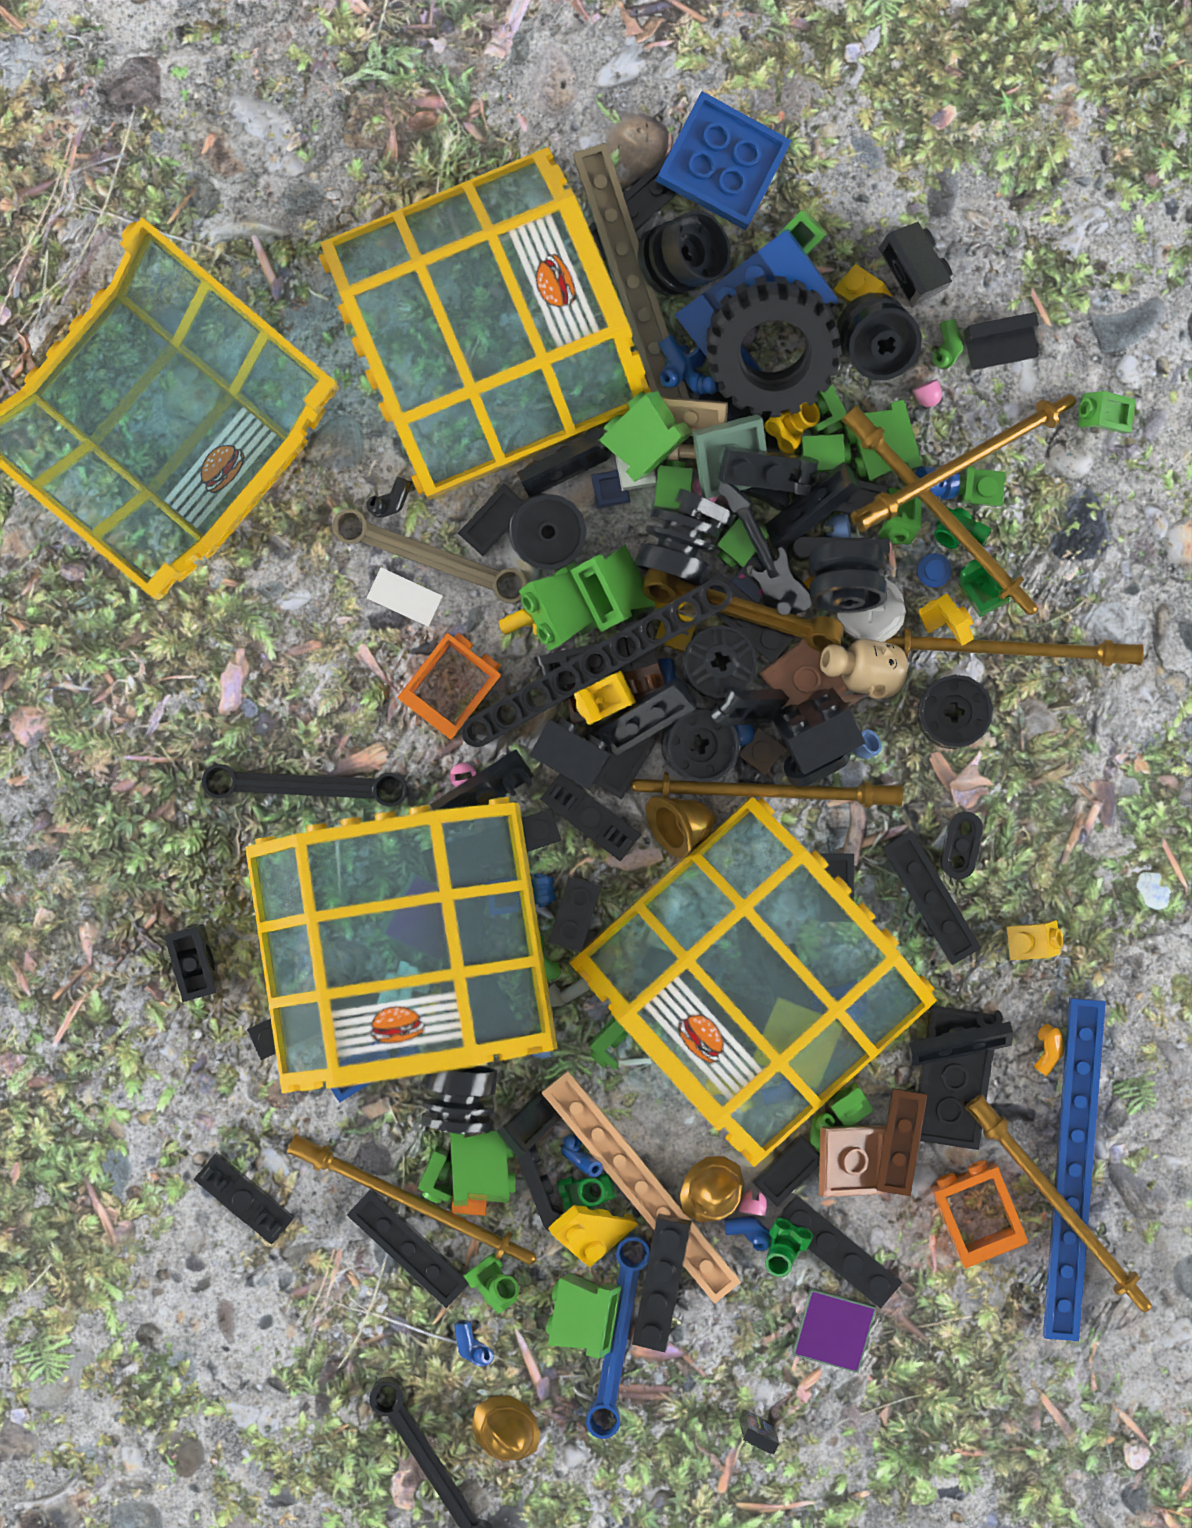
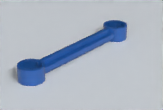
(614, 1360)

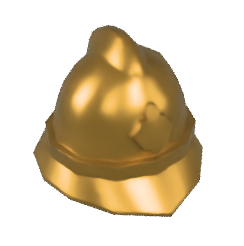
(679, 823)
(712, 1189)
(506, 1428)

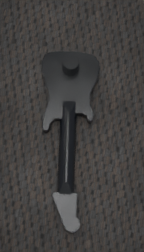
(779, 583)

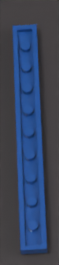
(1074, 1166)

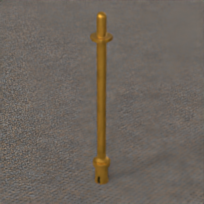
(874, 440)
(887, 505)
(1105, 652)
(864, 794)
(997, 1129)
(324, 1159)

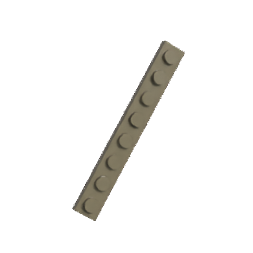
(621, 252)

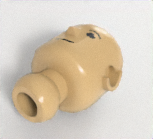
(867, 667)

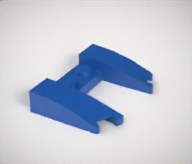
(778, 258)

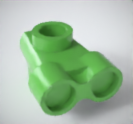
(497, 1289)

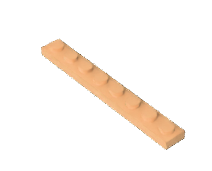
(637, 1180)

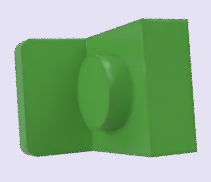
(831, 406)
(1106, 411)
(982, 487)
(905, 525)
(610, 1035)
(850, 1105)
(436, 1169)

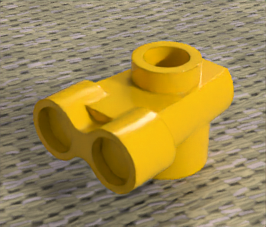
(790, 427)

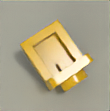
(857, 283)
(945, 611)
(604, 698)
(1034, 940)

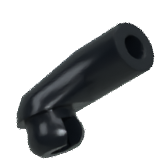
(391, 502)

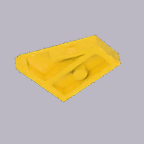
(591, 1232)

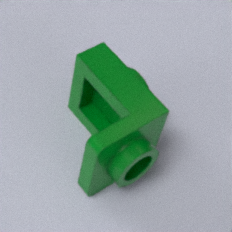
(980, 588)

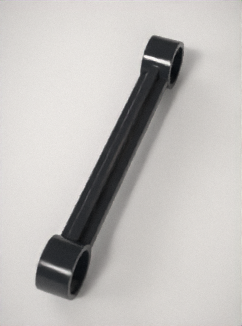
(304, 785)
(425, 1455)

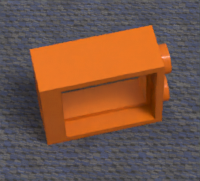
(429, 713)
(992, 1244)

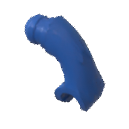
(698, 383)

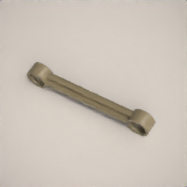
(428, 555)

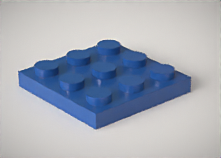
(723, 160)

